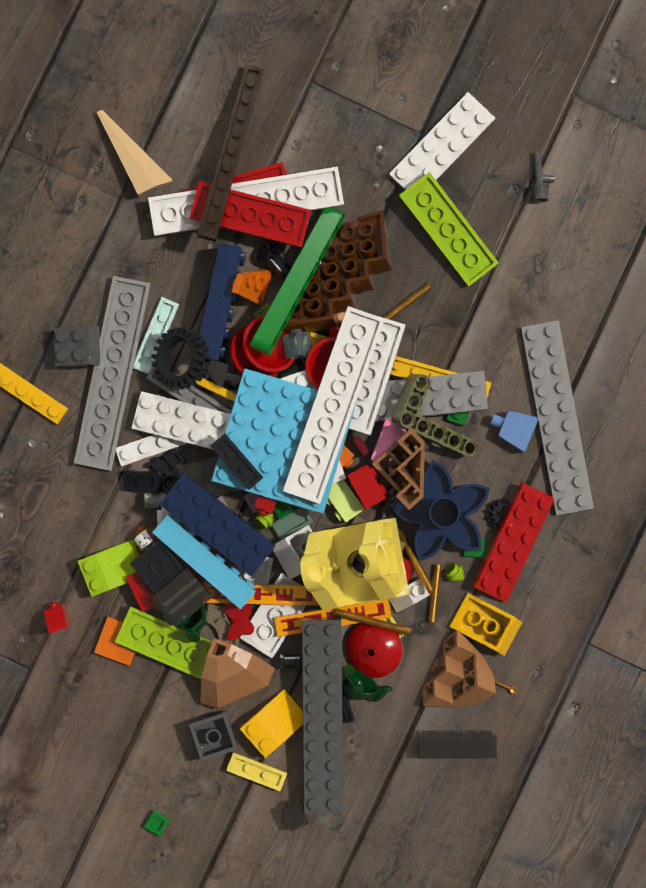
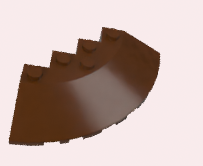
(346, 269)

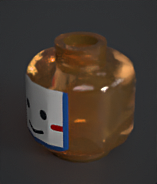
(144, 537)

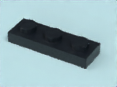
(236, 461)

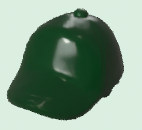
(195, 624)
(362, 687)

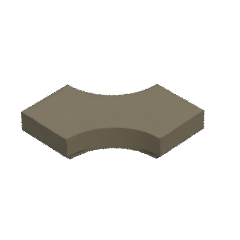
(219, 620)

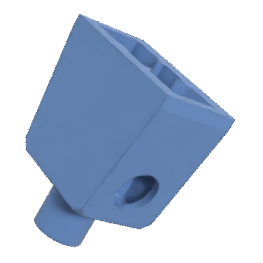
(515, 428)

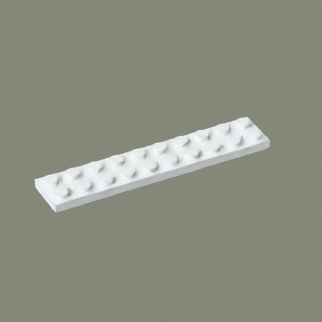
(307, 190)
(333, 404)

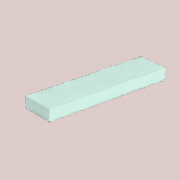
(159, 324)

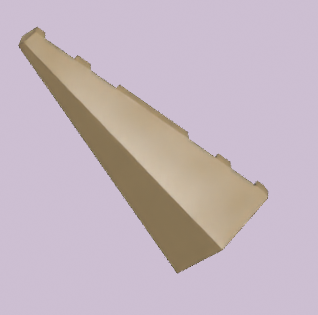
(139, 166)

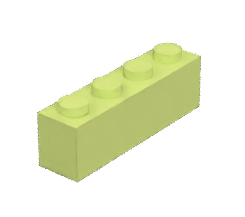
(344, 501)

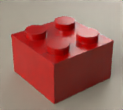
(366, 486)

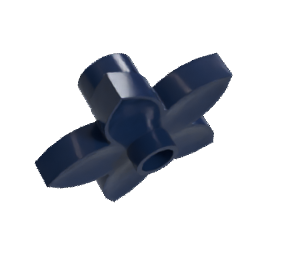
(443, 513)

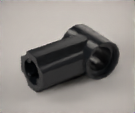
(271, 256)

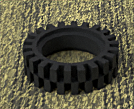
(164, 350)

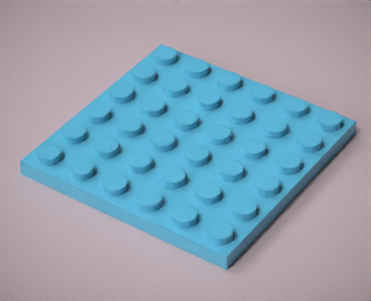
(268, 430)

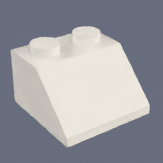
(290, 551)

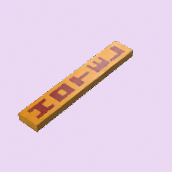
(270, 595)
(292, 623)

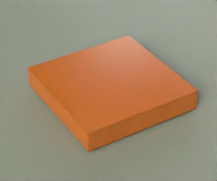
(109, 648)

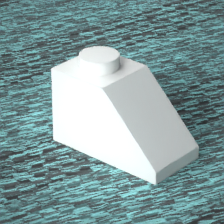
(416, 593)

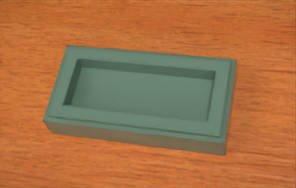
(292, 523)

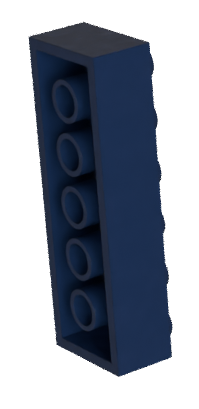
(220, 300)
(217, 524)

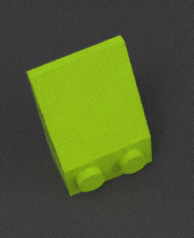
(109, 568)

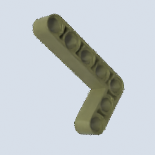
(427, 426)

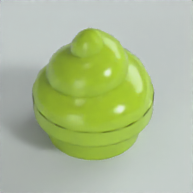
(264, 521)
(454, 572)

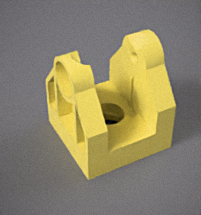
(329, 568)

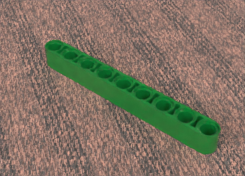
(297, 280)

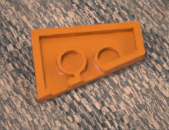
(253, 285)

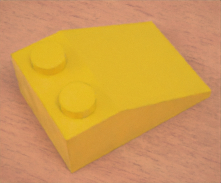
(486, 624)
(273, 723)

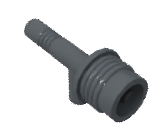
(540, 189)

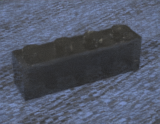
(457, 745)

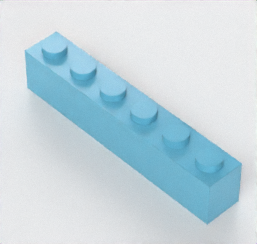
(206, 563)

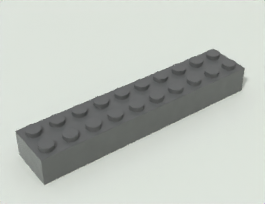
(322, 714)

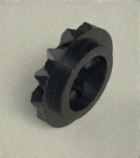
(495, 506)

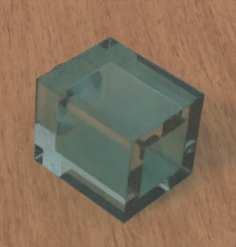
(297, 344)

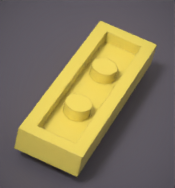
(256, 771)

